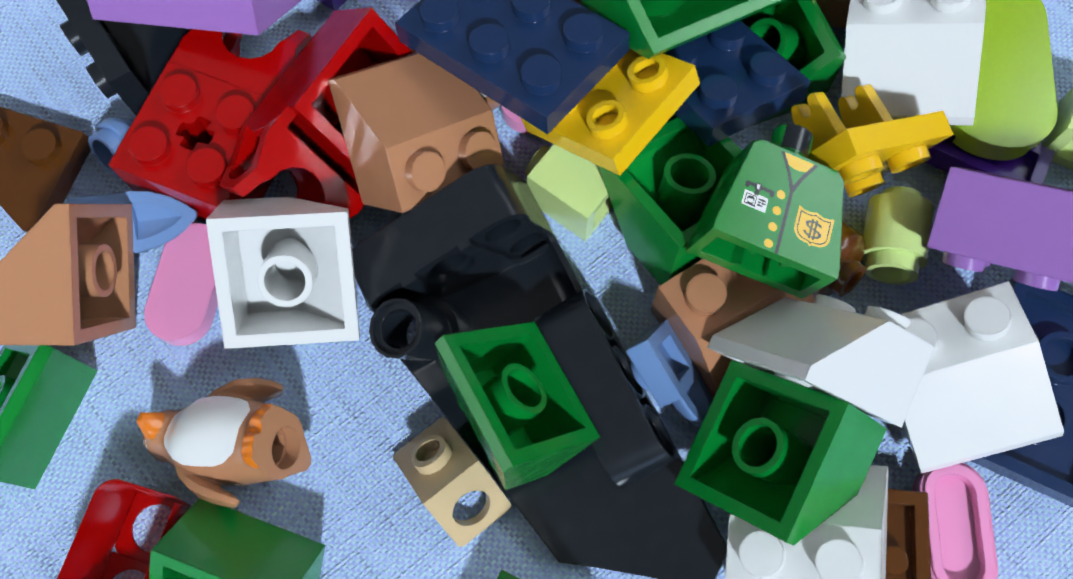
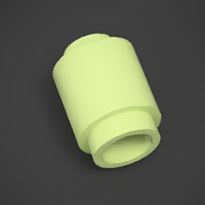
(897, 235)

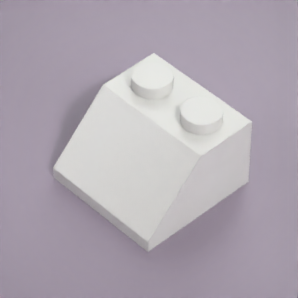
(916, 55)
(283, 272)
(834, 351)
(982, 383)
(842, 547)

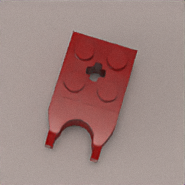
(195, 117)
(298, 118)

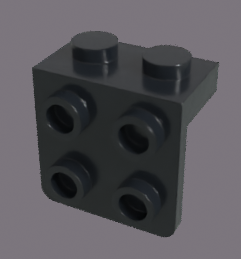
(124, 54)

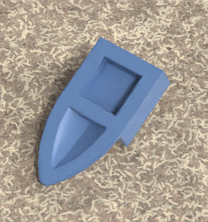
(154, 216)
(668, 373)

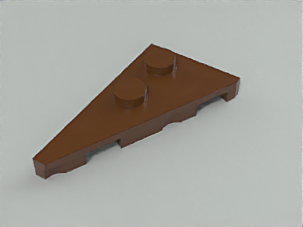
(37, 165)

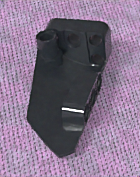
(490, 260)

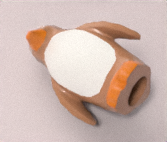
(228, 439)

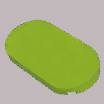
(1015, 83)

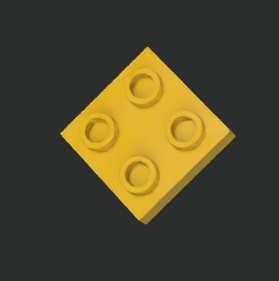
(624, 110)
(867, 137)

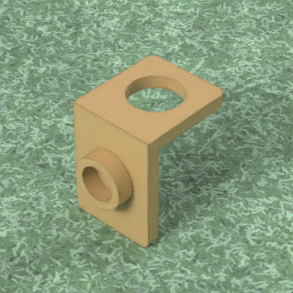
(443, 471)

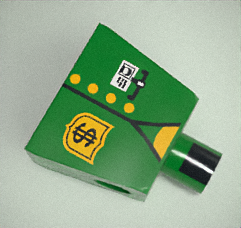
(775, 216)

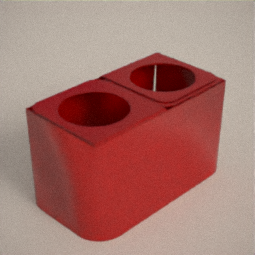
(111, 522)

